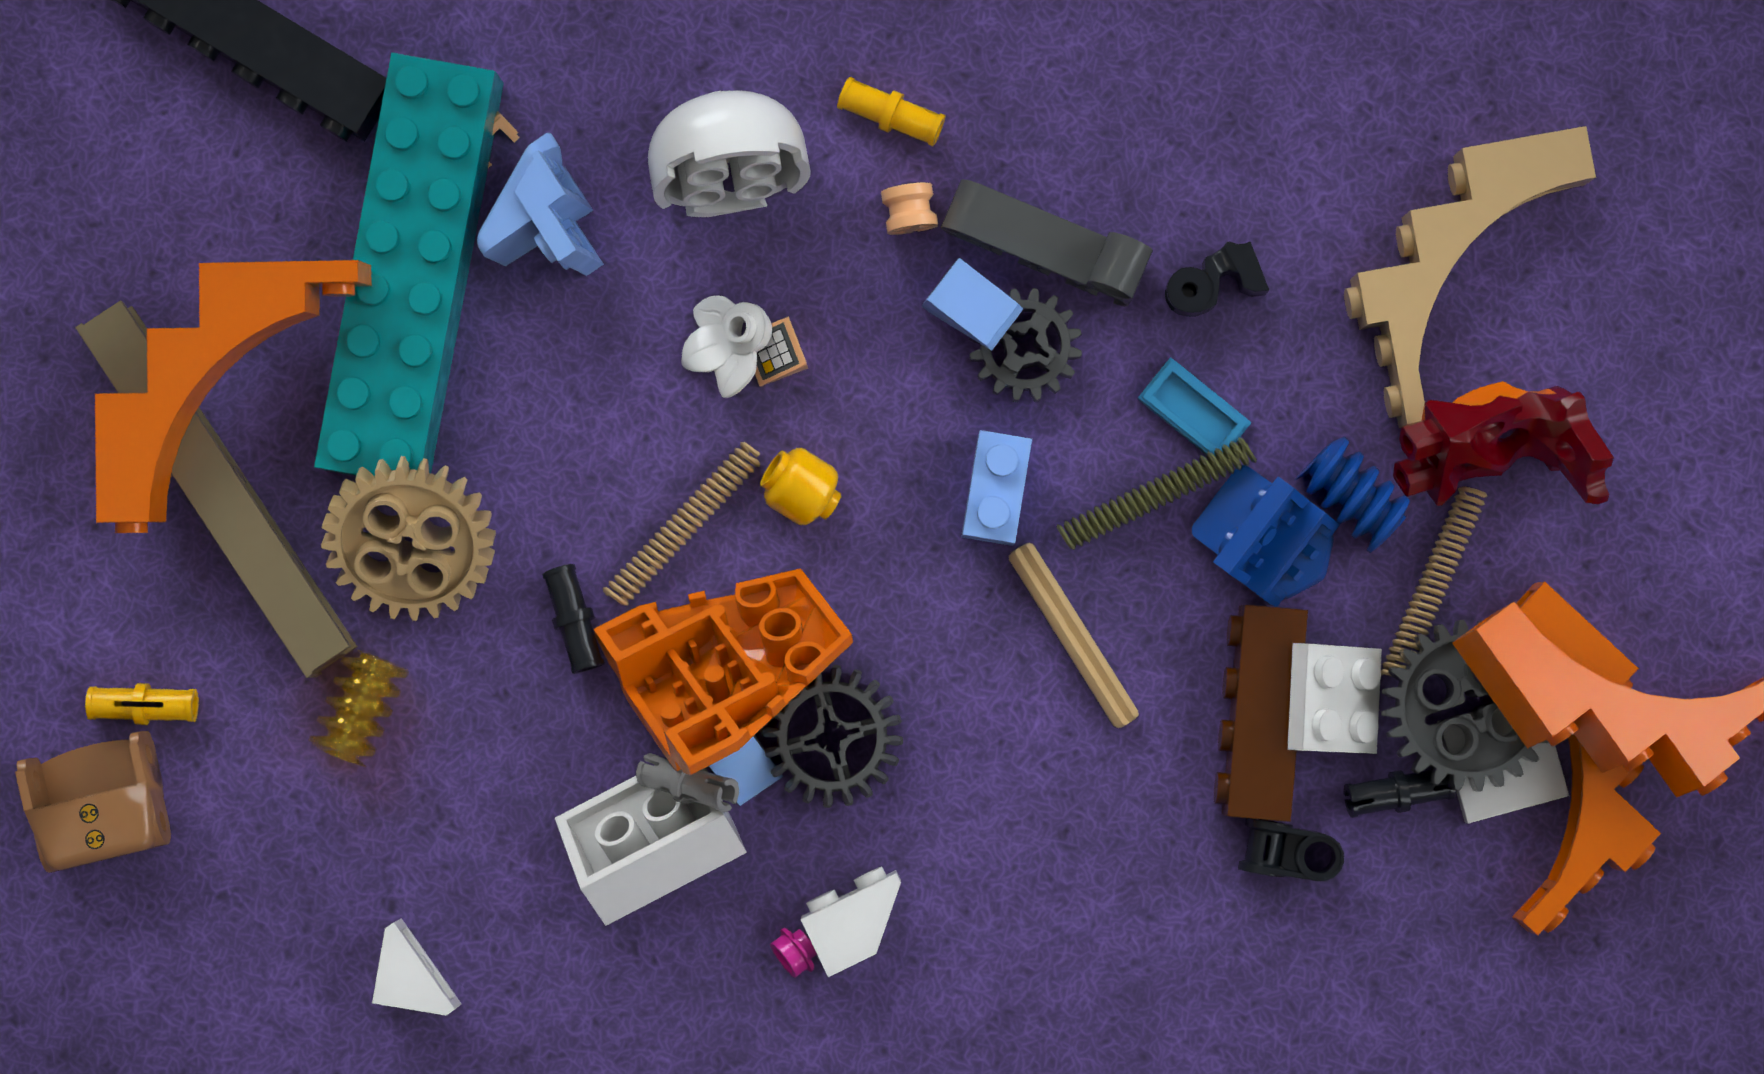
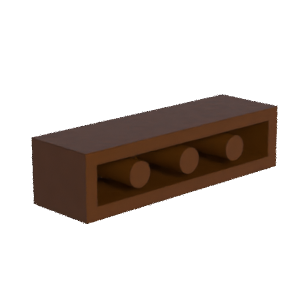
(1258, 762)

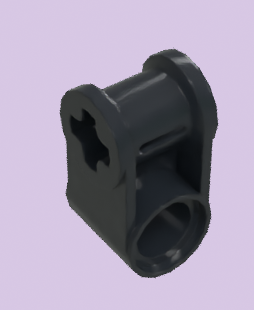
(1286, 851)

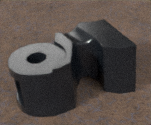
(1195, 291)

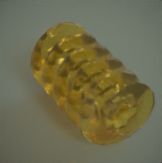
(358, 707)

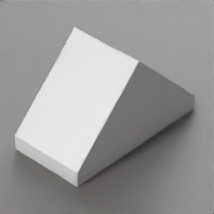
(409, 977)

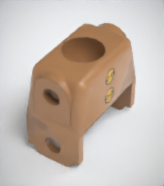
(95, 802)

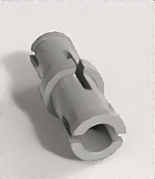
(699, 787)

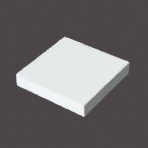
(1541, 780)

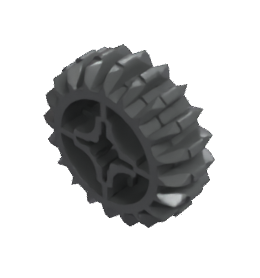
(843, 780)

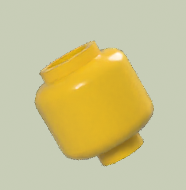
(801, 486)

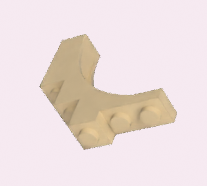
(1490, 183)

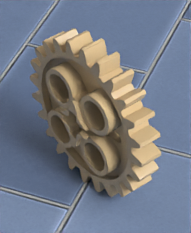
(416, 498)

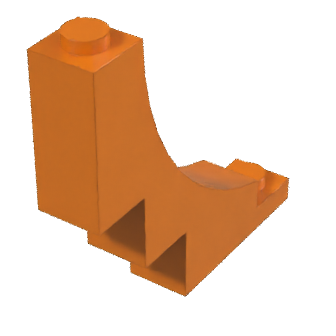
(237, 311)

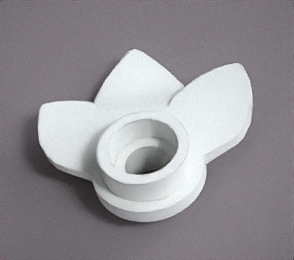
(720, 345)

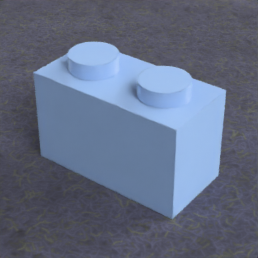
(996, 488)

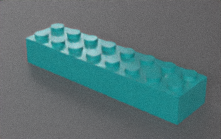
(420, 245)

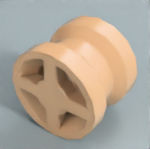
(909, 208)

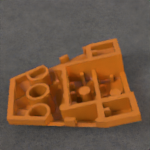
(721, 665)

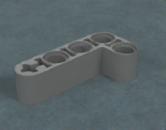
(1047, 242)

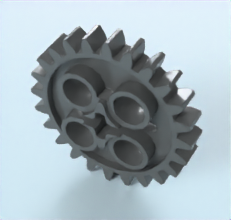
(1484, 749)

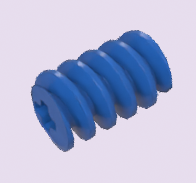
(1355, 492)

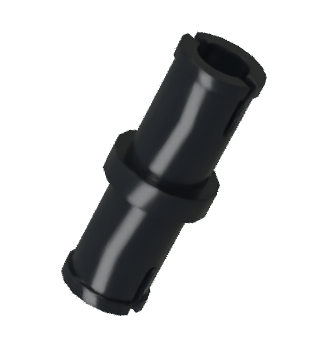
(573, 618)
(1395, 792)

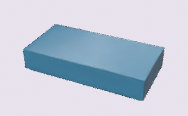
(1193, 408)

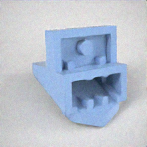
(539, 210)

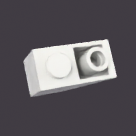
(852, 925)

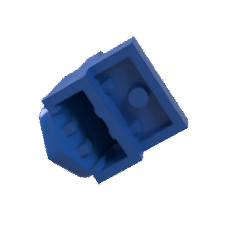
(1267, 535)

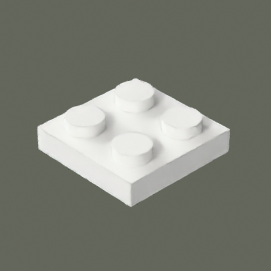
(1334, 698)

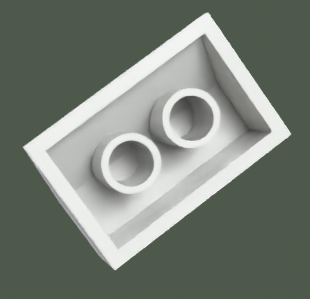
(643, 845)

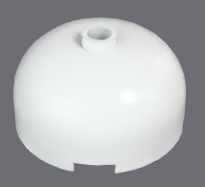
(720, 128)

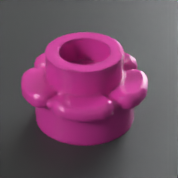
(794, 951)

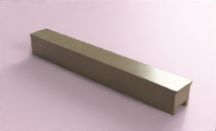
(229, 507)

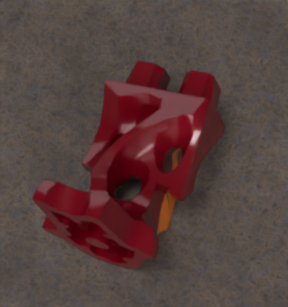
(1464, 442)

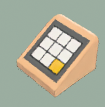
(781, 355)

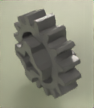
(1046, 359)

